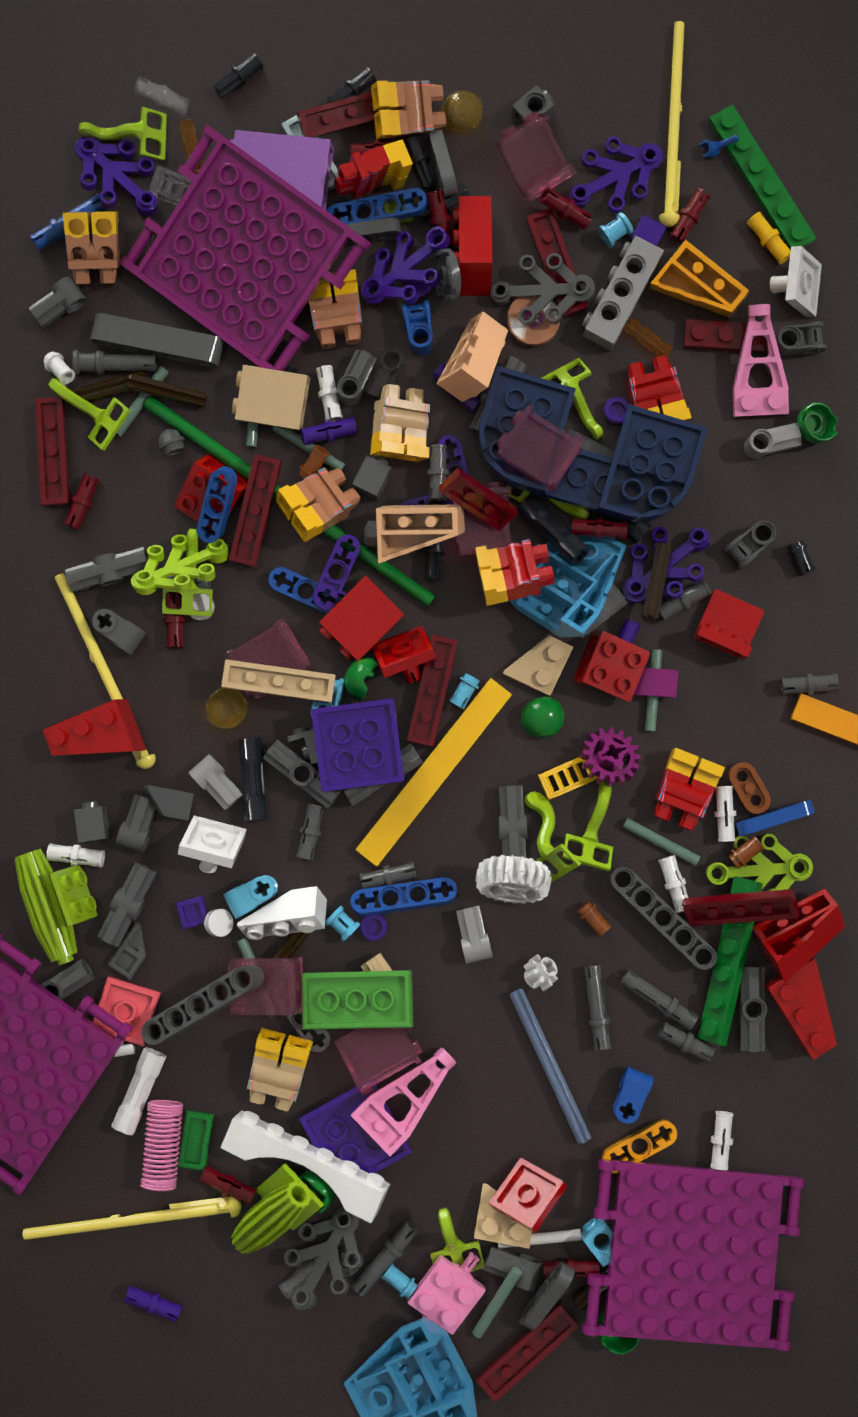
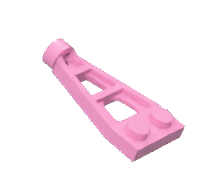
(760, 401)
(380, 1125)

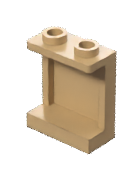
(271, 397)

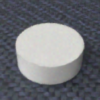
(201, 602)
(218, 922)

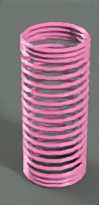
(157, 1113)

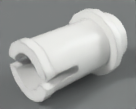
(55, 363)

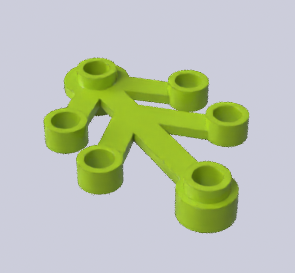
(149, 579)
(765, 868)

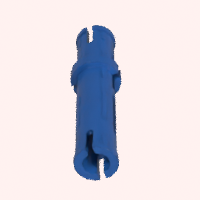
(56, 227)

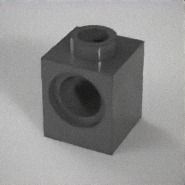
(533, 97)
(372, 477)
(92, 822)

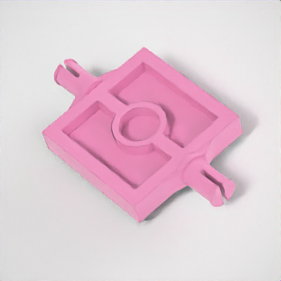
(448, 1292)

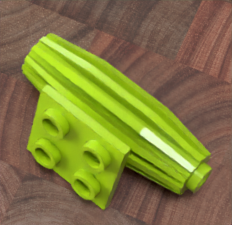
(54, 903)
(284, 1206)

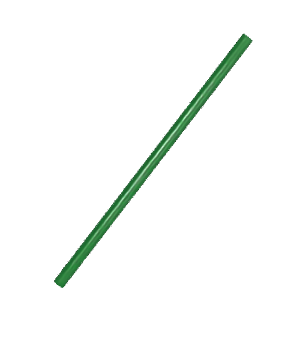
(243, 469)

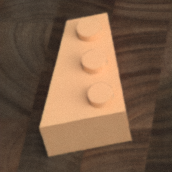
(474, 358)
(414, 527)

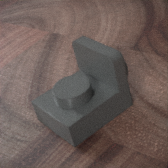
(309, 748)

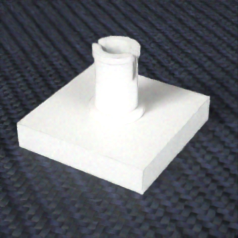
(801, 282)
(212, 843)

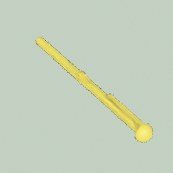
(670, 216)
(143, 758)
(177, 1211)

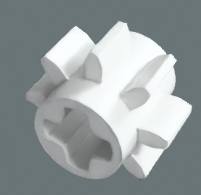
(540, 972)

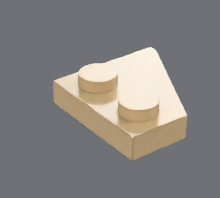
(541, 665)
(497, 1227)

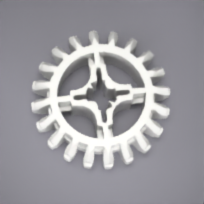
(513, 879)

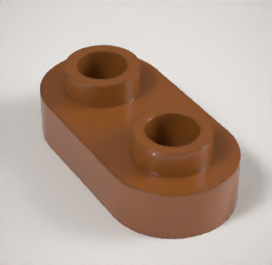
(750, 786)

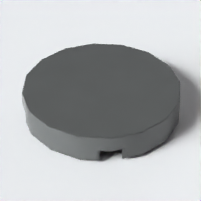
(449, 271)

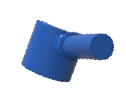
(714, 147)

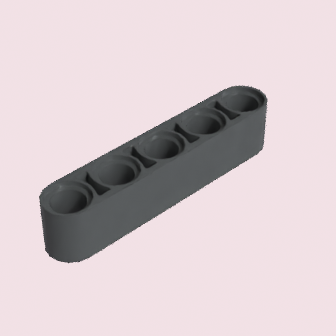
(156, 339)
(674, 923)
(191, 1009)

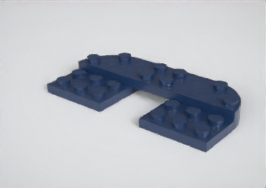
(641, 481)

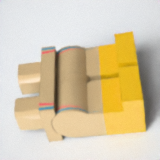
(400, 425)
(276, 1077)

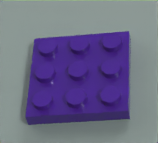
(357, 745)
(334, 1129)

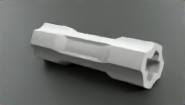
(132, 1107)

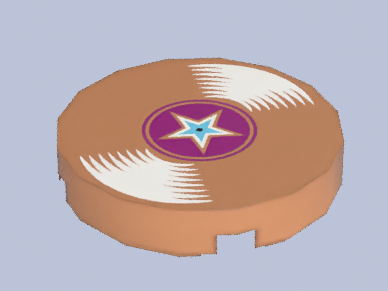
(536, 334)

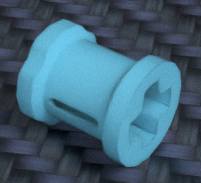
(615, 229)
(350, 925)

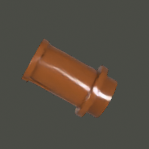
(314, 461)
(746, 852)
(593, 918)

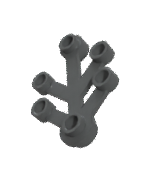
(547, 290)
(327, 1254)

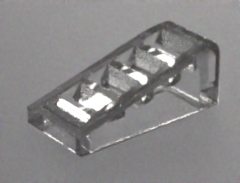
(172, 177)

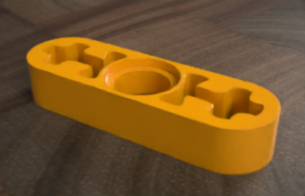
(653, 1128)

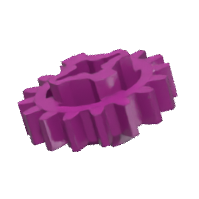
(603, 763)

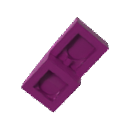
(657, 683)

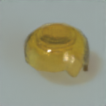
(462, 111)
(226, 708)

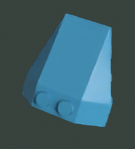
(578, 592)
(414, 1377)

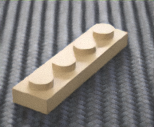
(278, 681)

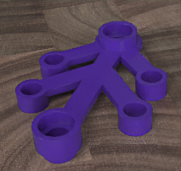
(115, 171)
(619, 172)
(402, 268)
(673, 572)

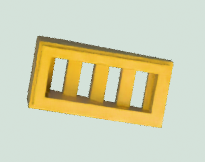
(547, 787)

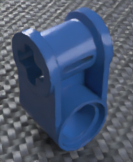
(418, 323)
(634, 1090)

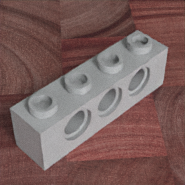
(646, 258)

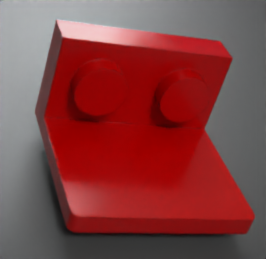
(194, 489)
(729, 624)
(611, 665)

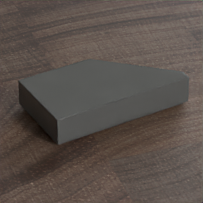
(171, 802)
(130, 953)

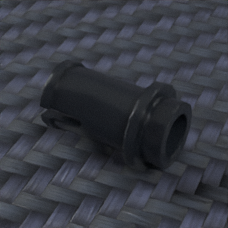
(799, 555)

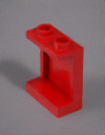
(360, 619)

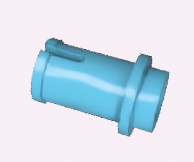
(464, 690)
(399, 1281)

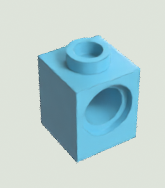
(591, 1230)

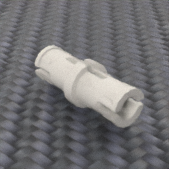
(328, 393)
(725, 833)
(75, 855)
(674, 881)
(721, 1140)

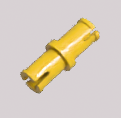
(769, 237)

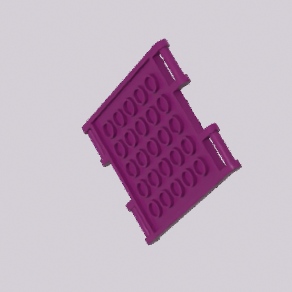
(243, 251)
(46, 1064)
(693, 1255)

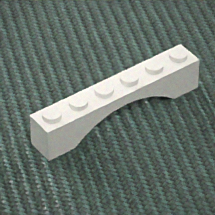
(357, 1190)

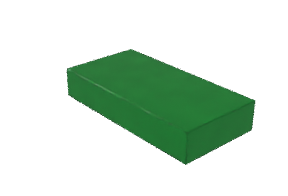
(196, 1140)

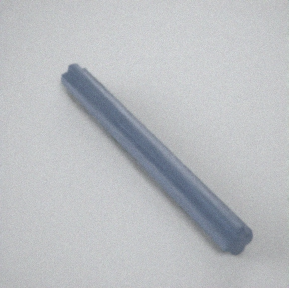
(550, 1066)

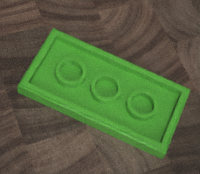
(357, 999)

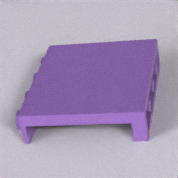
(296, 159)

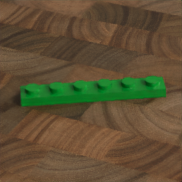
(762, 179)
(727, 972)

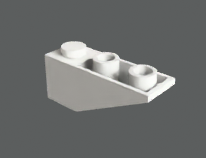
(291, 913)

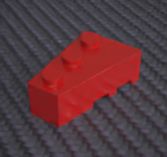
(474, 244)
(98, 730)
(795, 941)
(804, 1009)

